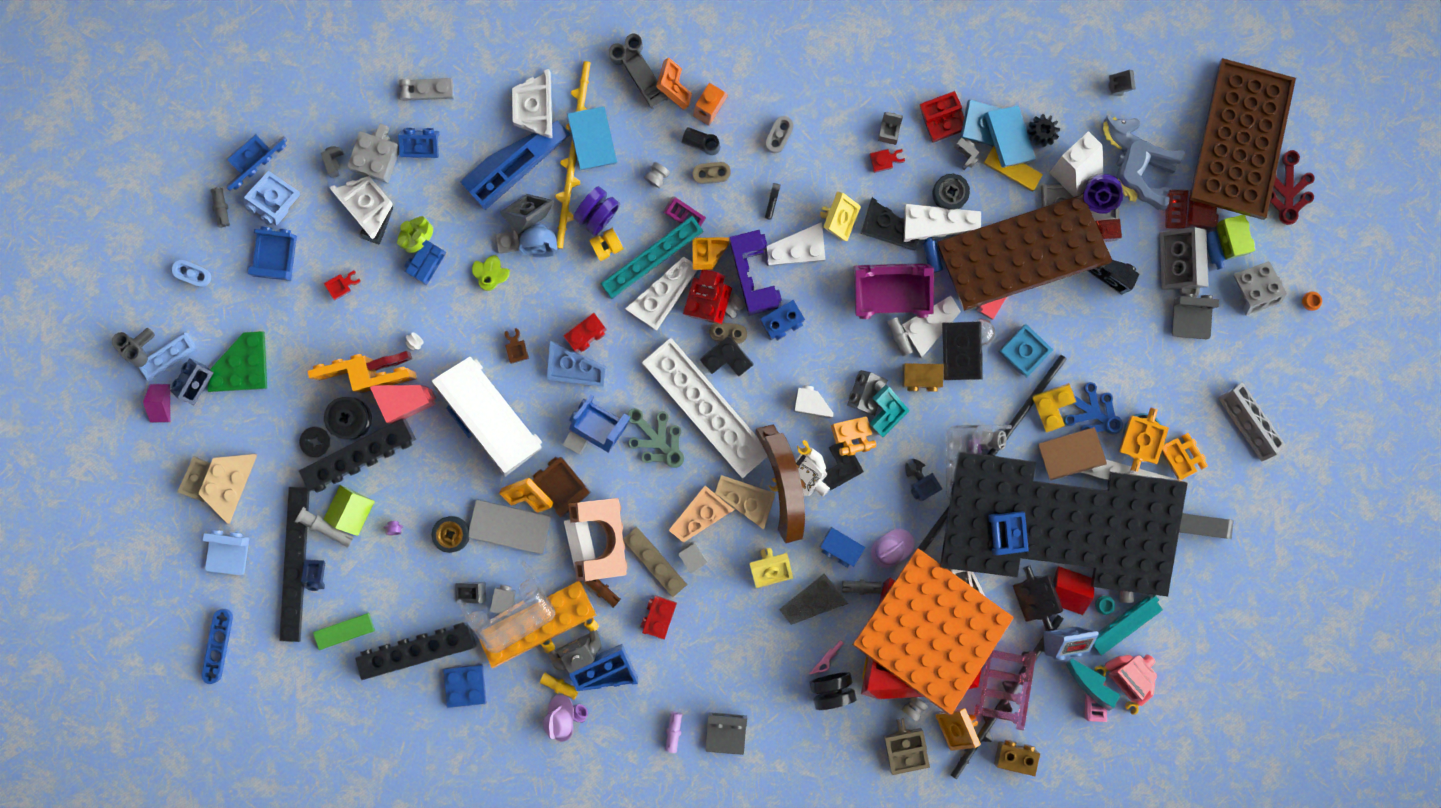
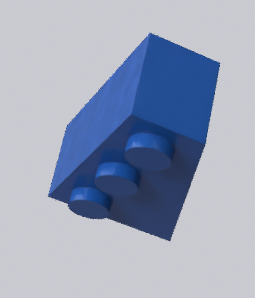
(608, 669)

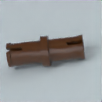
(603, 591)

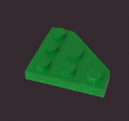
(241, 365)

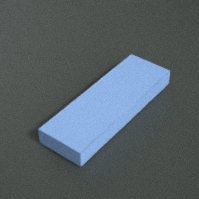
(168, 356)

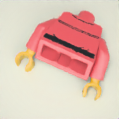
(1133, 677)

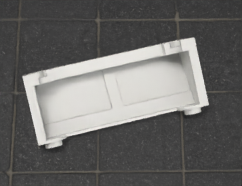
(487, 415)

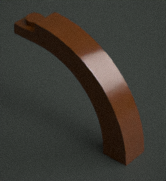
(788, 483)

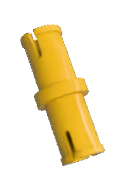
(559, 686)

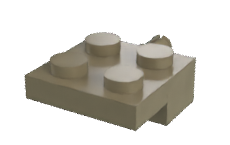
(906, 749)

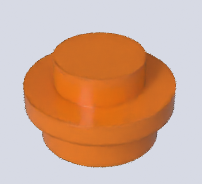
(1312, 301)

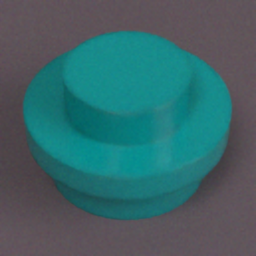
(1105, 605)

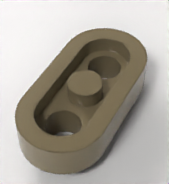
(711, 170)
(728, 329)

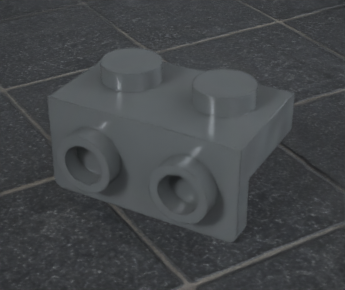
(865, 388)

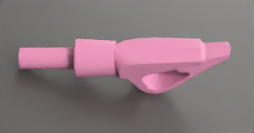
(826, 659)

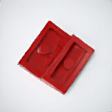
(943, 116)

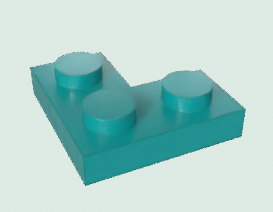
(892, 411)

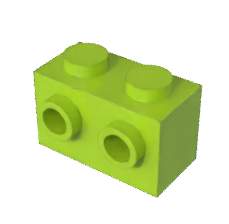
(1235, 237)

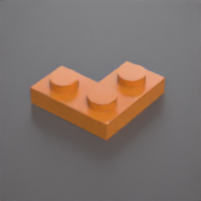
(669, 84)

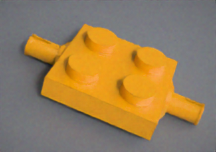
(1143, 439)

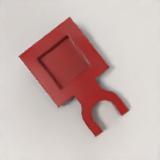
(883, 160)
(339, 286)

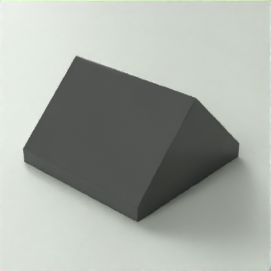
(526, 212)

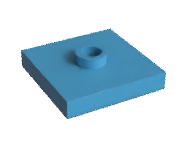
(975, 124)
(1025, 350)

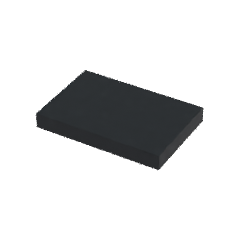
(962, 350)

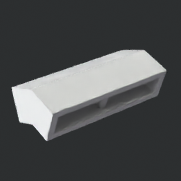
(579, 541)

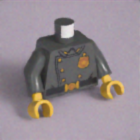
(577, 653)

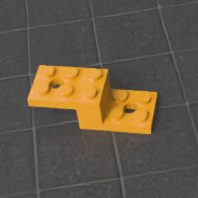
(359, 375)

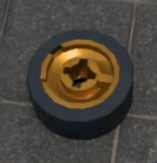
(440, 534)

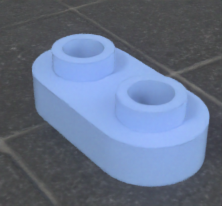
(192, 274)

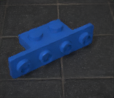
(250, 156)

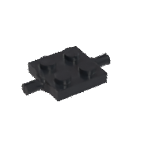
(1037, 598)

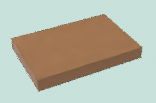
(1072, 454)

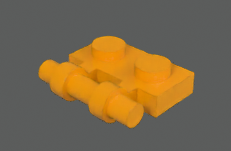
(852, 430)
(1178, 458)

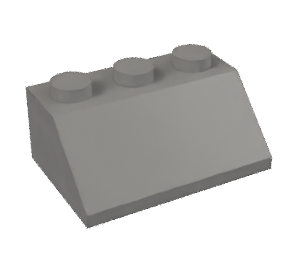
(1184, 258)

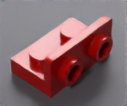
(659, 617)

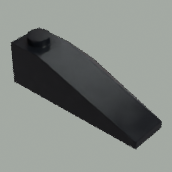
(1117, 275)

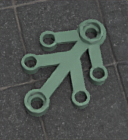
(658, 440)

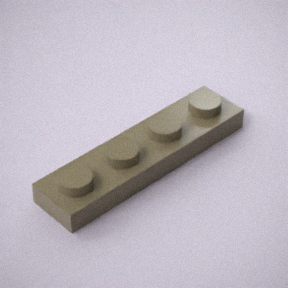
(655, 562)

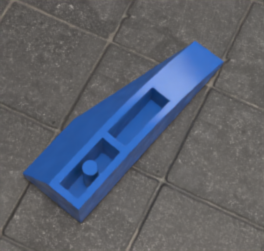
(510, 164)

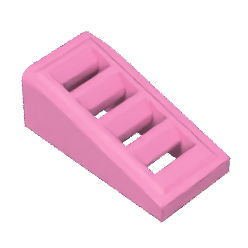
(1089, 708)

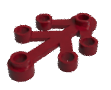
(1289, 191)

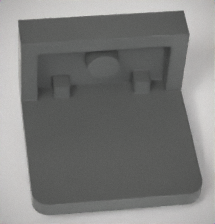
(1193, 316)

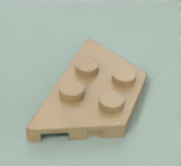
(226, 483)

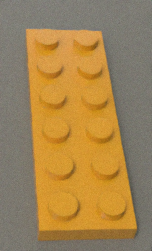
(571, 609)

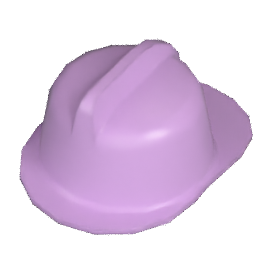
(892, 548)
(559, 721)

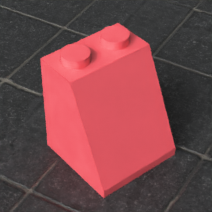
(402, 400)

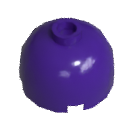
(1103, 193)

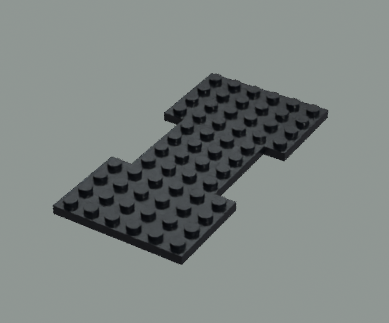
(1118, 531)

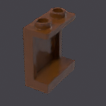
(561, 485)

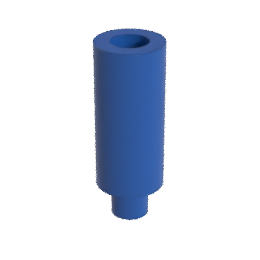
(1215, 250)
(932, 254)

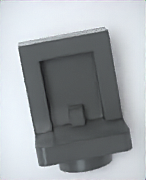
(890, 128)

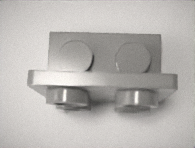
(1260, 287)

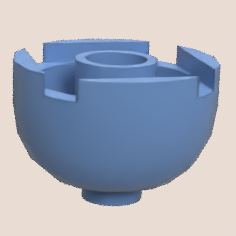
(538, 241)

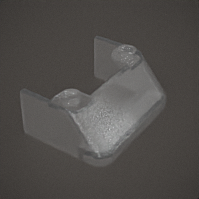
(965, 439)
(517, 620)

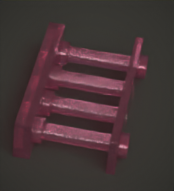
(1021, 698)

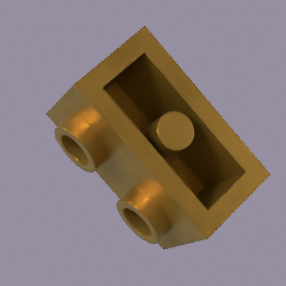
(922, 376)
(1017, 758)

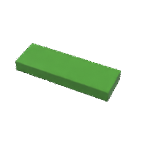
(344, 631)

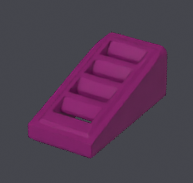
(671, 204)

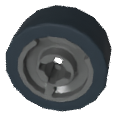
(958, 185)

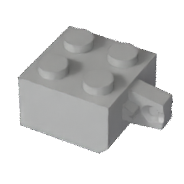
(374, 155)

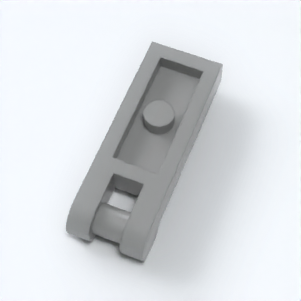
(426, 89)

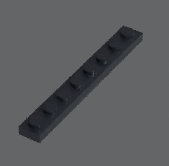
(293, 566)

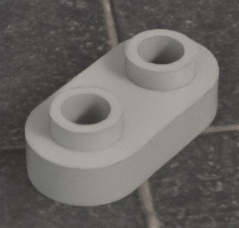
(779, 135)

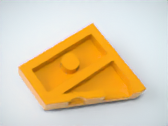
(708, 251)

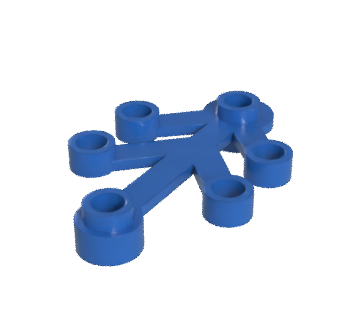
(1093, 412)

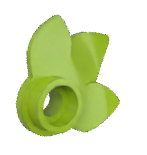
(491, 270)

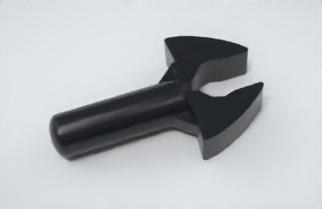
(772, 201)
(918, 474)

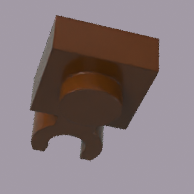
(516, 349)

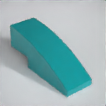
(1092, 684)

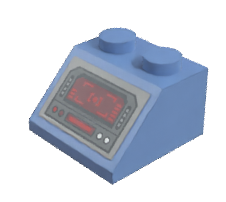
(1068, 641)

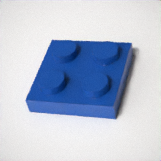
(465, 686)

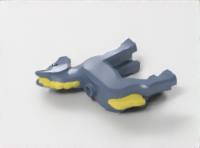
(1136, 157)

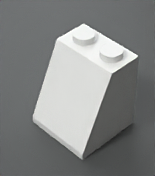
(1079, 164)

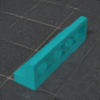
(1127, 623)

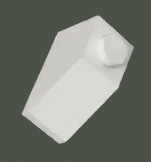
(811, 402)

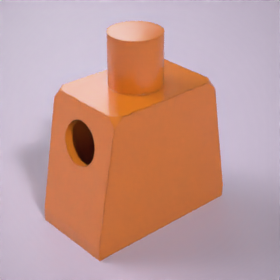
(710, 103)

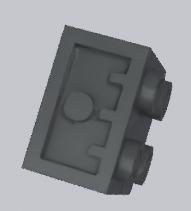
(726, 733)

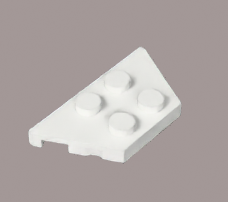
(533, 105)
(364, 202)

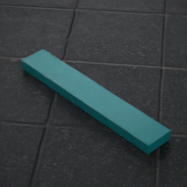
(652, 257)

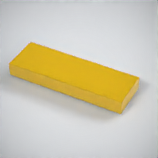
(1018, 173)

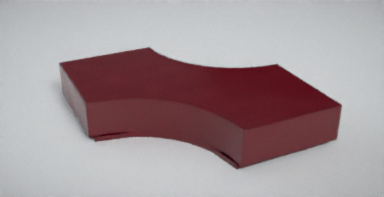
(388, 361)

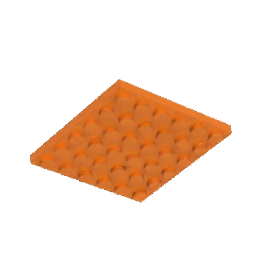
(933, 631)

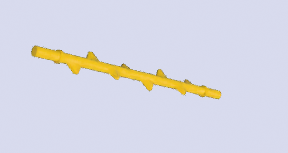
(569, 163)

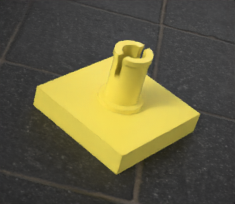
(840, 216)
(771, 569)

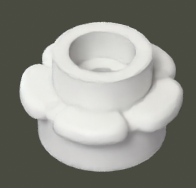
(414, 341)

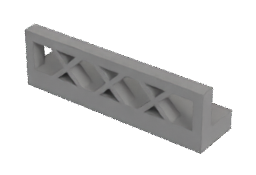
(1251, 423)

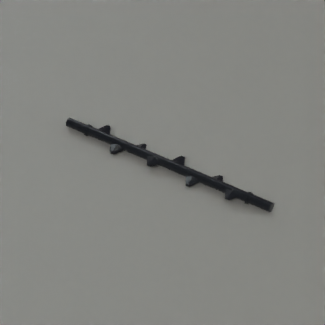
(1003, 705)

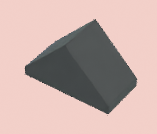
(471, 592)

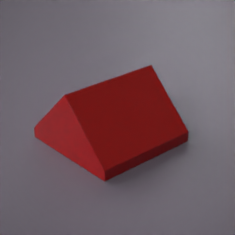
(1073, 590)

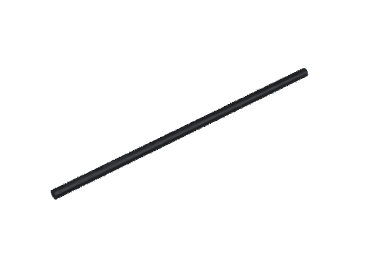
(1015, 422)

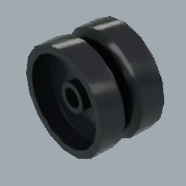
(336, 418)
(833, 691)

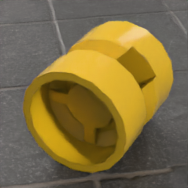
(612, 241)

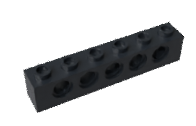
(311, 473)
(368, 668)

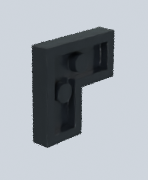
(727, 352)
(845, 470)

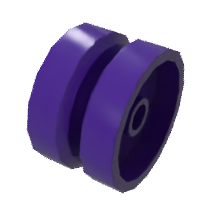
(596, 210)

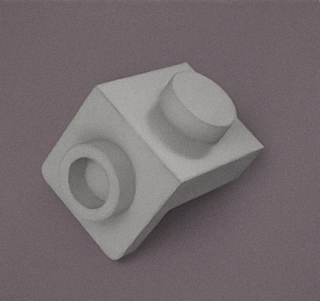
(967, 148)

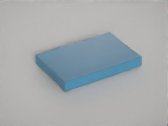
(1010, 136)
(592, 138)

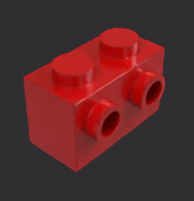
(585, 333)

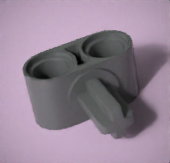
(133, 346)

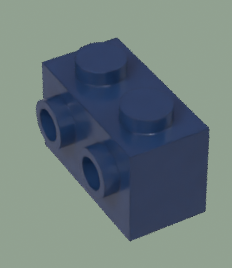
(191, 381)

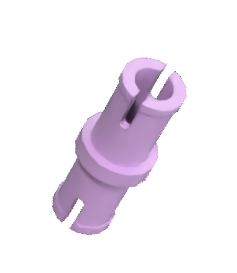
(673, 731)

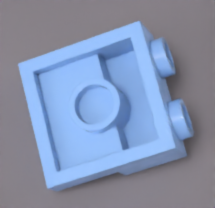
(270, 198)

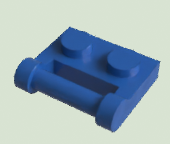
(1015, 533)

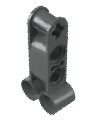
(638, 69)

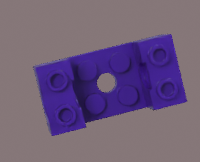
(747, 246)

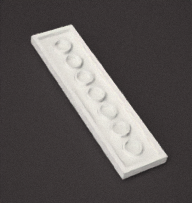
(706, 407)

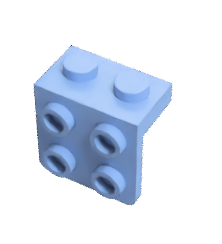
(226, 552)

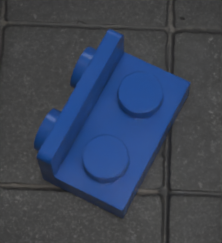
(418, 143)

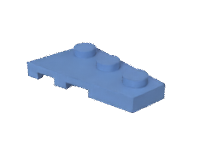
(573, 367)

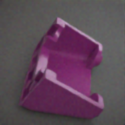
(893, 289)

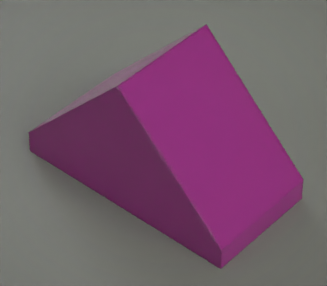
(158, 403)

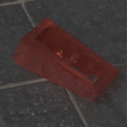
(1183, 208)

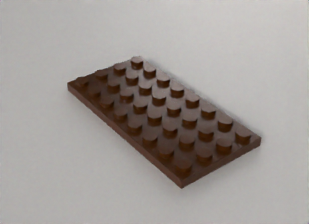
(1242, 139)
(1024, 252)

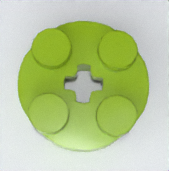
(414, 233)

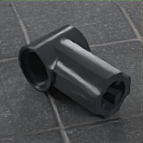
(699, 141)

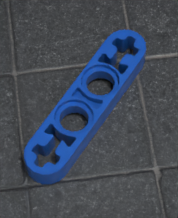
(213, 645)

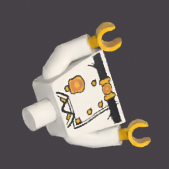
(811, 471)

